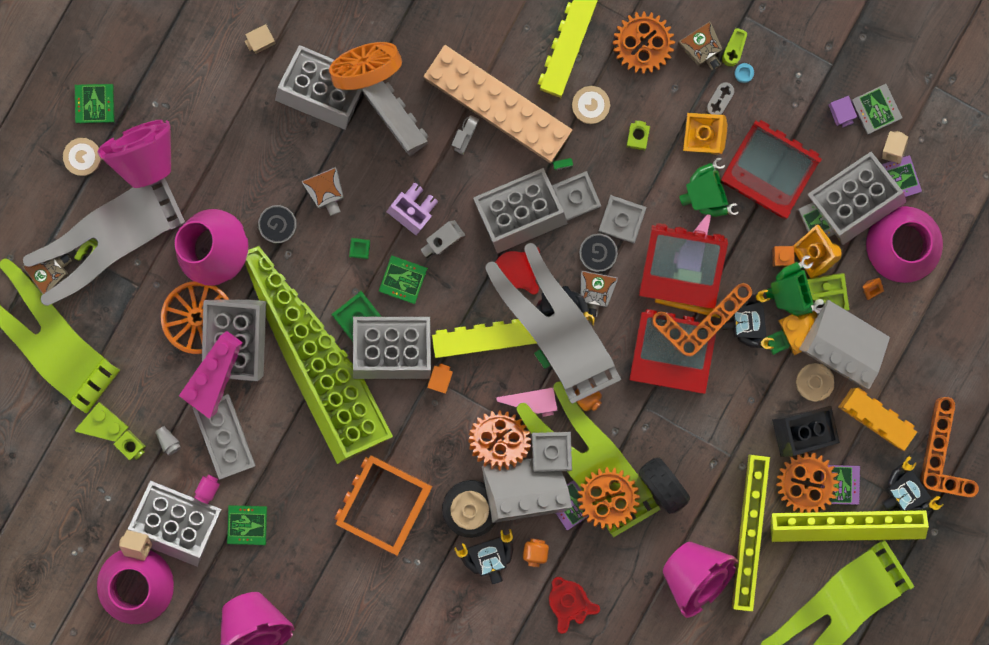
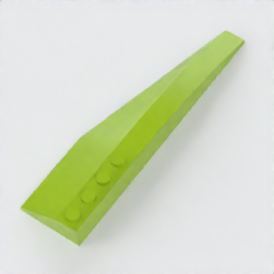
(321, 369)

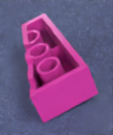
(210, 379)

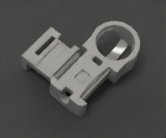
(463, 137)

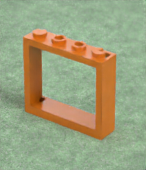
(350, 497)

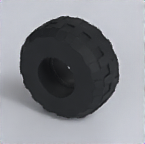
(467, 485)
(664, 485)

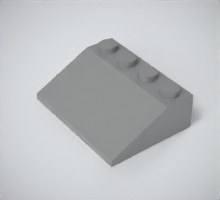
(310, 89)
(395, 117)
(857, 197)
(520, 210)
(247, 323)
(846, 344)
(391, 348)
(524, 493)
(175, 522)

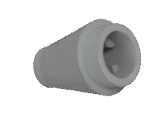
(167, 441)

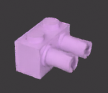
(409, 212)

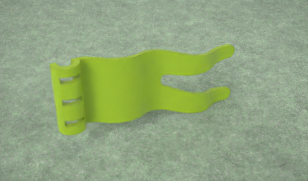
(57, 349)
(600, 454)
(849, 598)

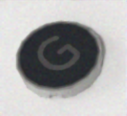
(277, 224)
(598, 252)

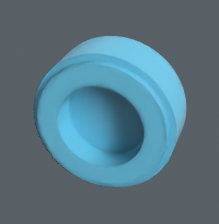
(744, 73)

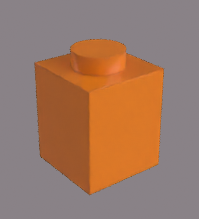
(783, 256)
(440, 378)

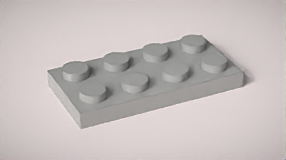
(225, 439)

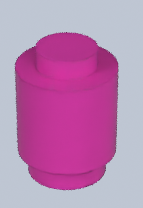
(207, 489)

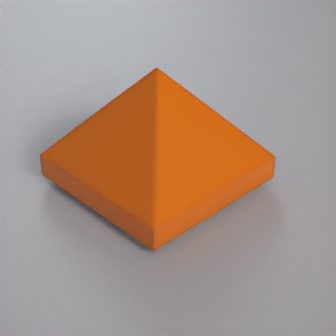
(873, 288)

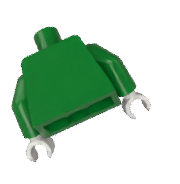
(707, 192)
(793, 291)

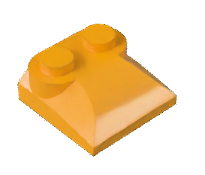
(705, 133)
(820, 249)
(796, 329)

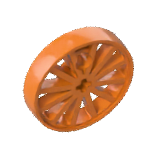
(196, 310)

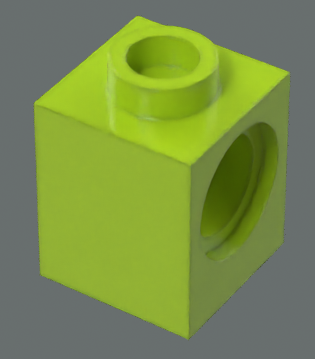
(634, 143)
(122, 442)

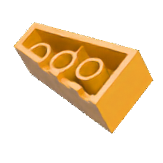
(877, 418)

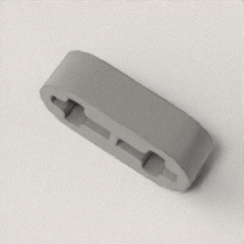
(716, 97)

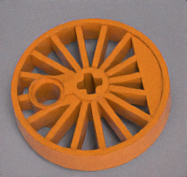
(365, 66)

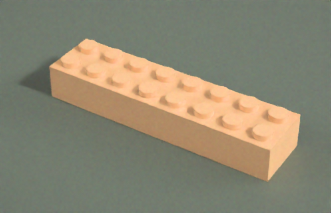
(497, 104)

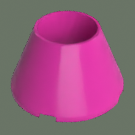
(141, 153)
(227, 251)
(882, 254)
(697, 576)
(160, 587)
(253, 621)

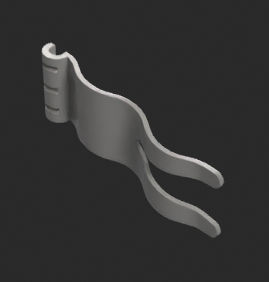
(118, 228)
(563, 337)

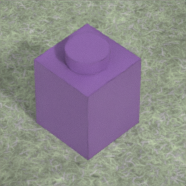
(843, 111)

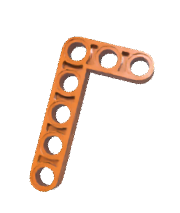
(705, 323)
(940, 454)

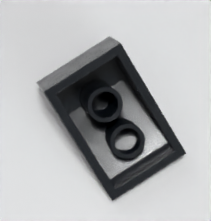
(805, 431)

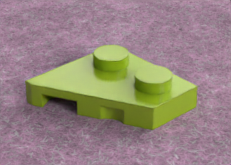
(830, 288)
(102, 424)

